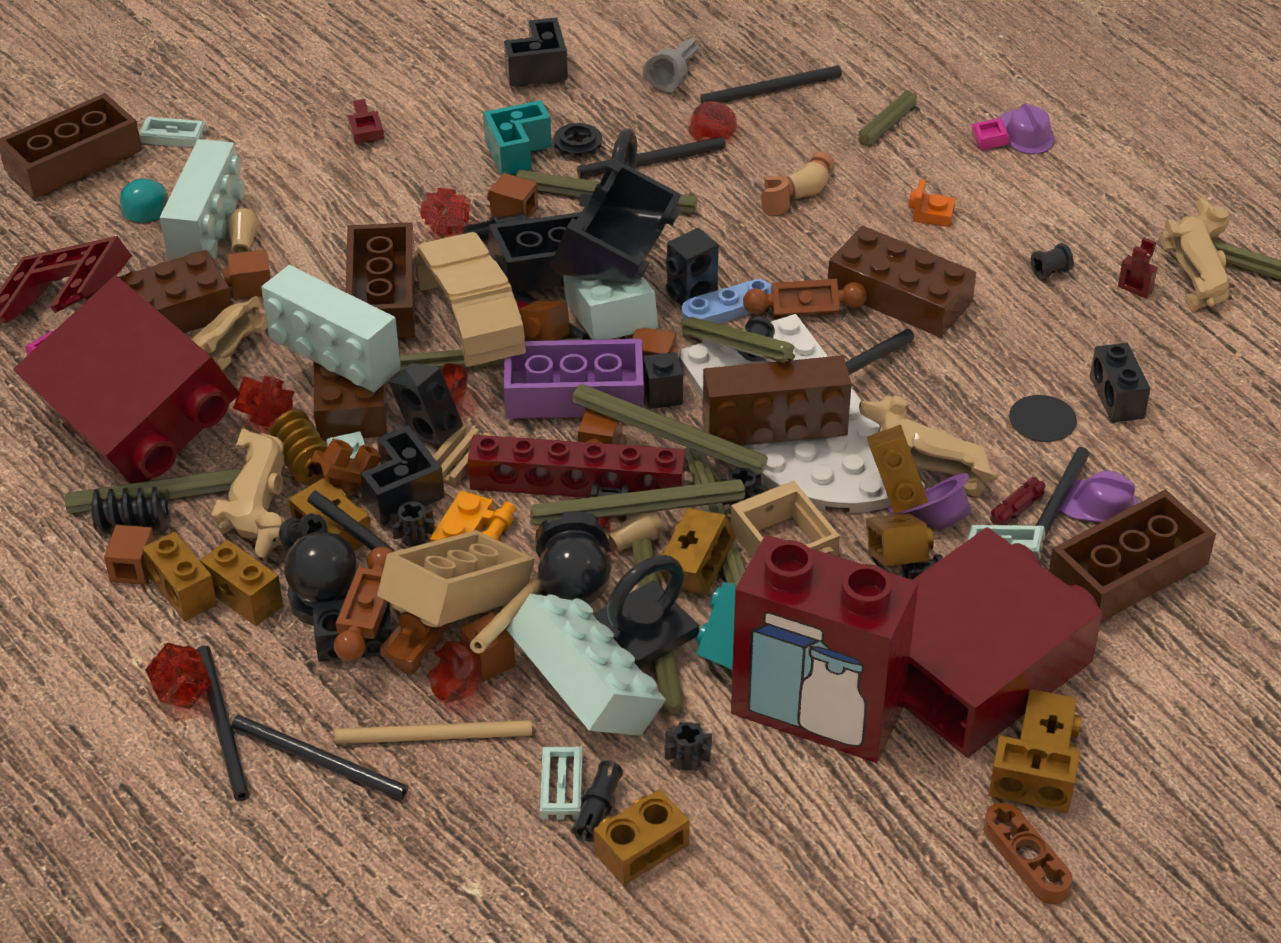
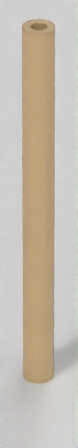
(504, 617)
(433, 732)

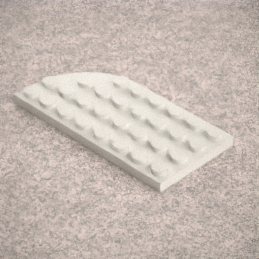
(827, 469)

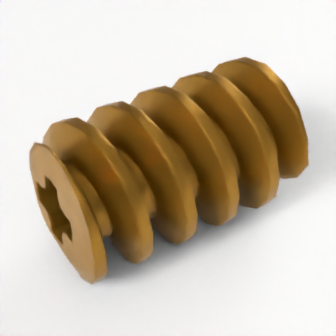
(299, 443)

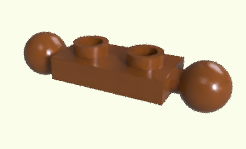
(805, 298)
(362, 608)

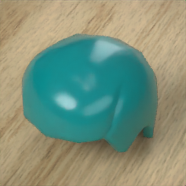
(143, 200)

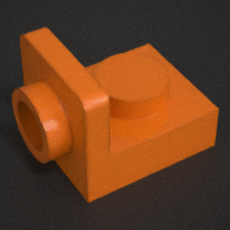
(931, 208)

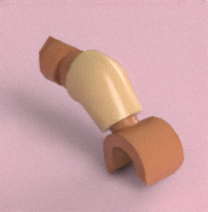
(800, 184)

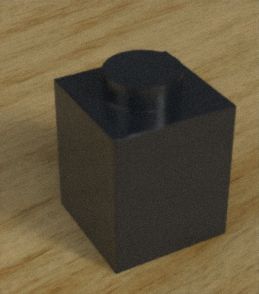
(663, 380)

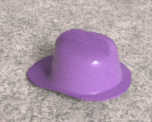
(1029, 129)
(1100, 497)
(946, 503)

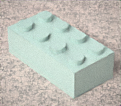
(202, 200)
(331, 328)
(586, 665)

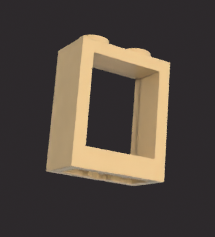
(785, 503)

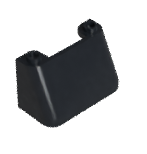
(617, 227)

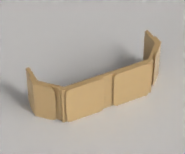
(477, 293)

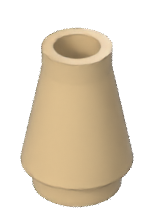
(242, 229)
(636, 527)

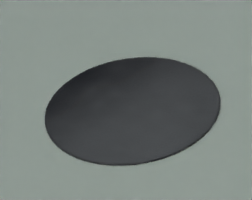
(1042, 418)

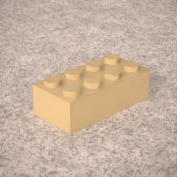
(454, 577)

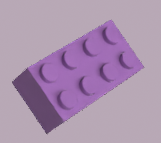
(549, 372)

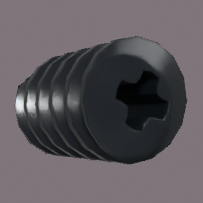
(131, 511)

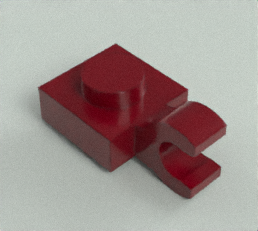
(365, 125)
(1136, 272)

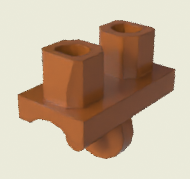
(340, 468)
(411, 642)

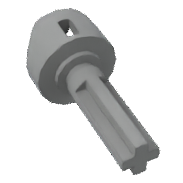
(668, 67)

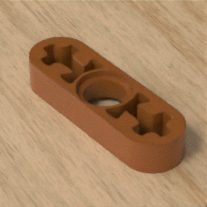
(1028, 869)

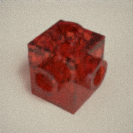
(456, 215)
(263, 399)
(178, 675)

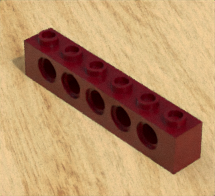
(569, 466)

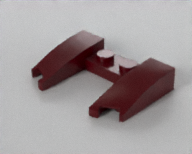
(85, 264)

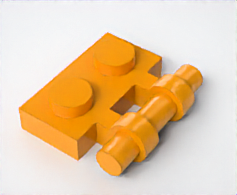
(472, 513)

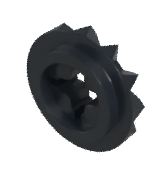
(588, 136)

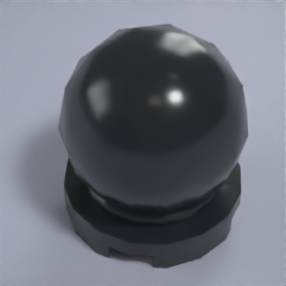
(573, 557)
(318, 570)

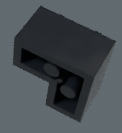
(539, 57)
(404, 475)

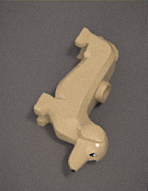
(1198, 254)
(227, 330)
(932, 448)
(253, 493)

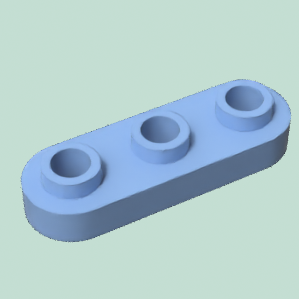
(722, 304)

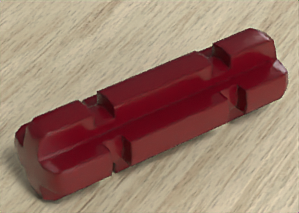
(1017, 502)

